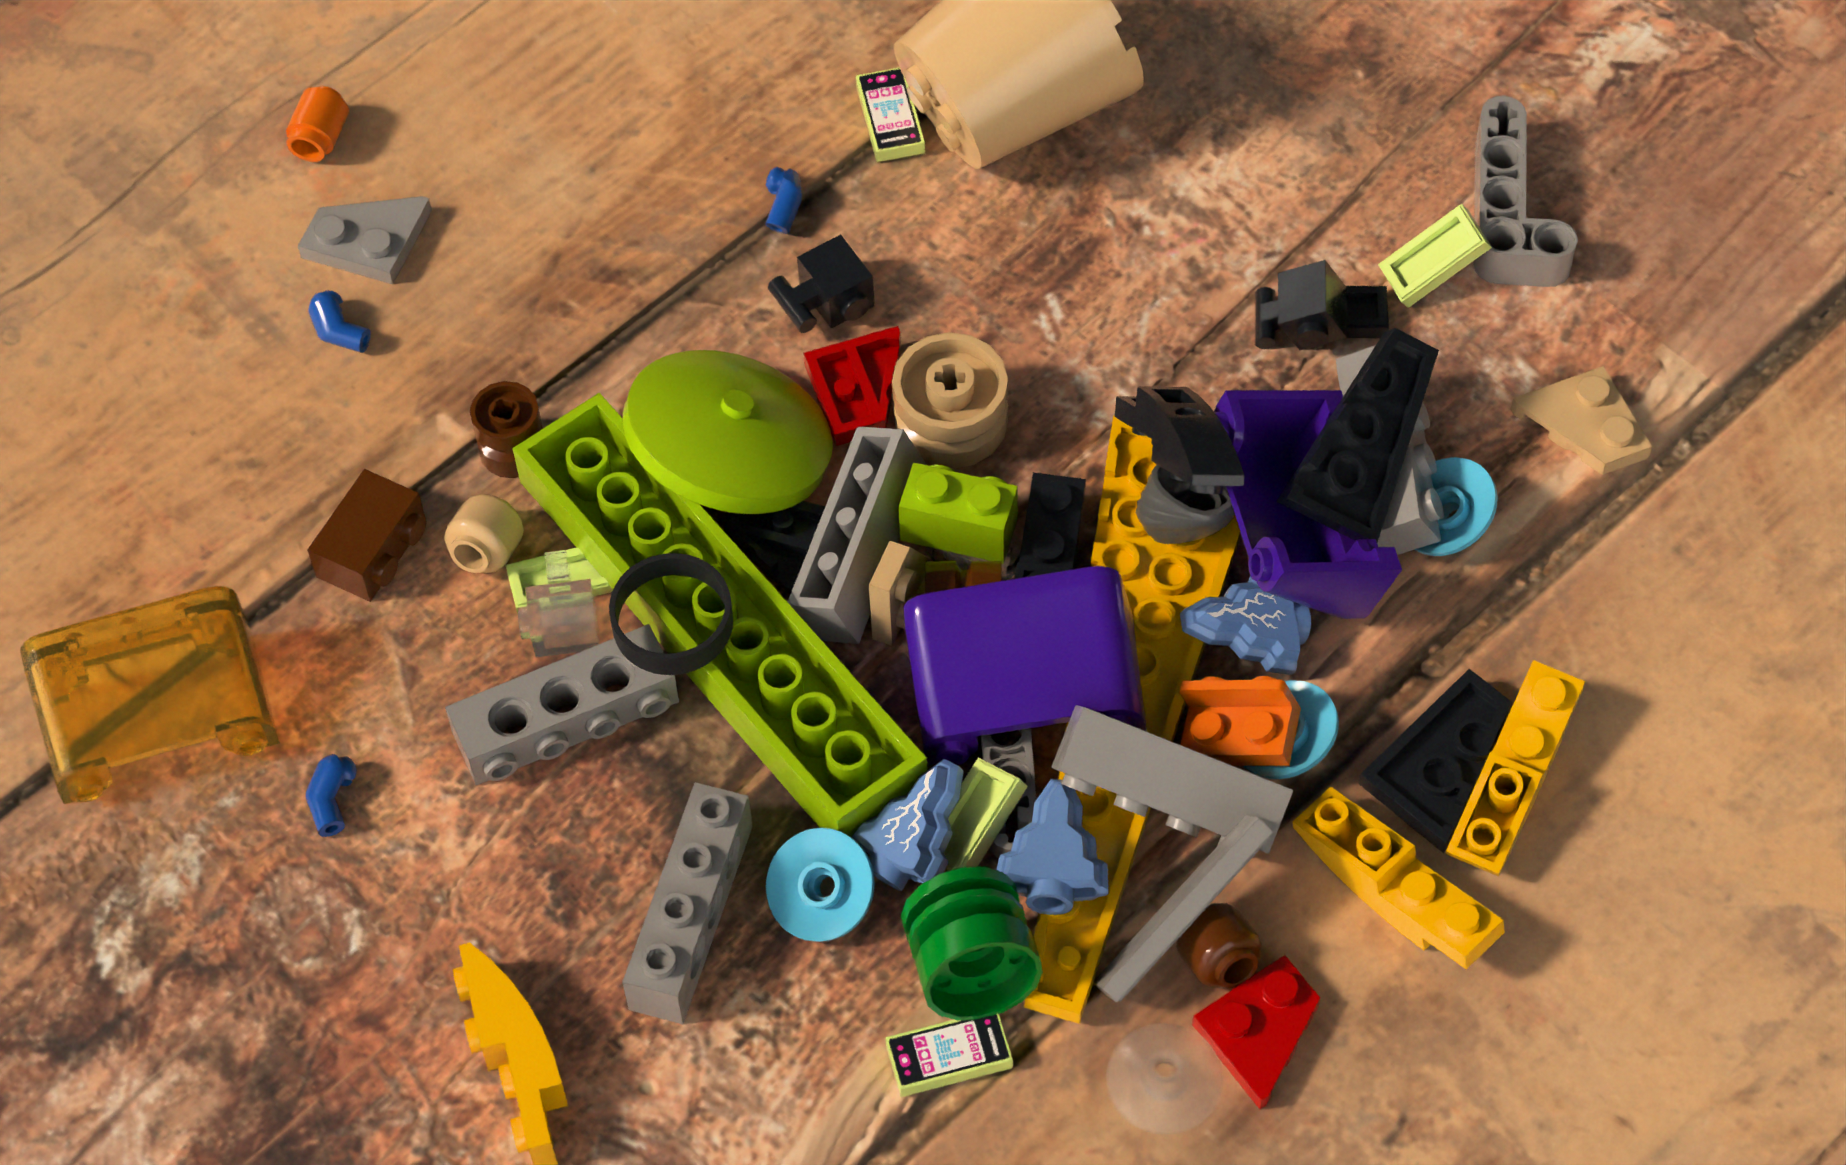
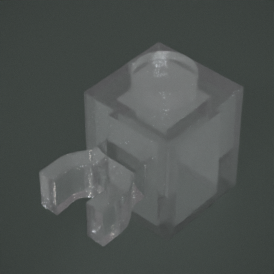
(560, 613)

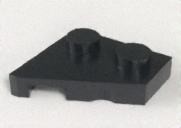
(776, 539)

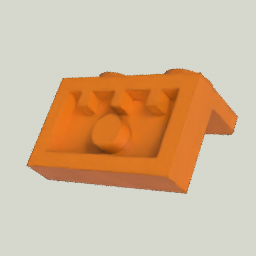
(1241, 720)

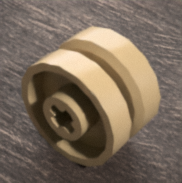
(951, 399)

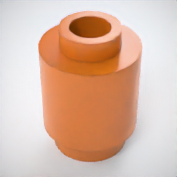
(316, 123)

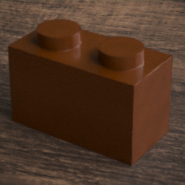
(368, 535)

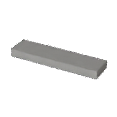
(1183, 908)

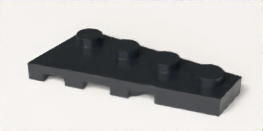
(1362, 447)

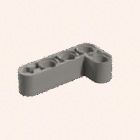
(1522, 247)

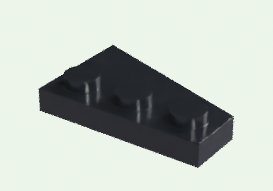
(1439, 758)

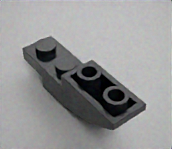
(1184, 436)
(1051, 525)

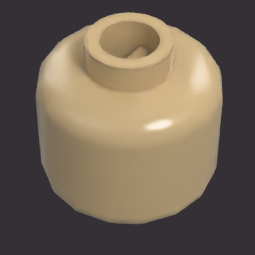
(483, 534)

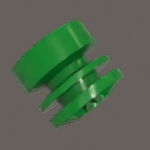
(971, 943)

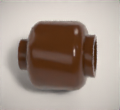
(1220, 947)

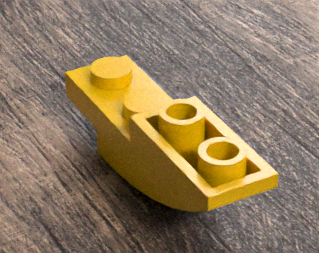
(1516, 768)
(1393, 882)
(515, 1045)

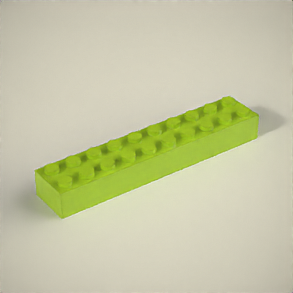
(775, 674)

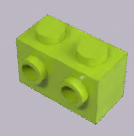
(958, 512)

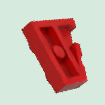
(855, 381)
(1259, 1026)

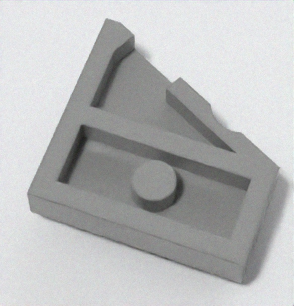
(366, 236)

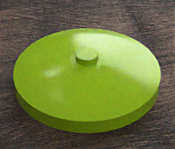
(727, 431)

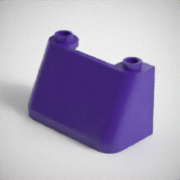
(1284, 548)
(1021, 657)

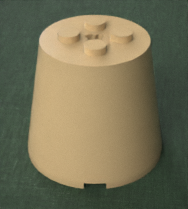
(1014, 70)

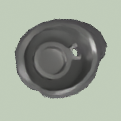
(1177, 514)

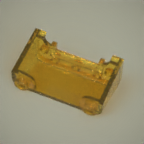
(146, 687)

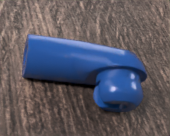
(787, 201)
(331, 326)
(322, 790)

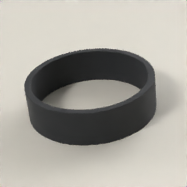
(661, 566)

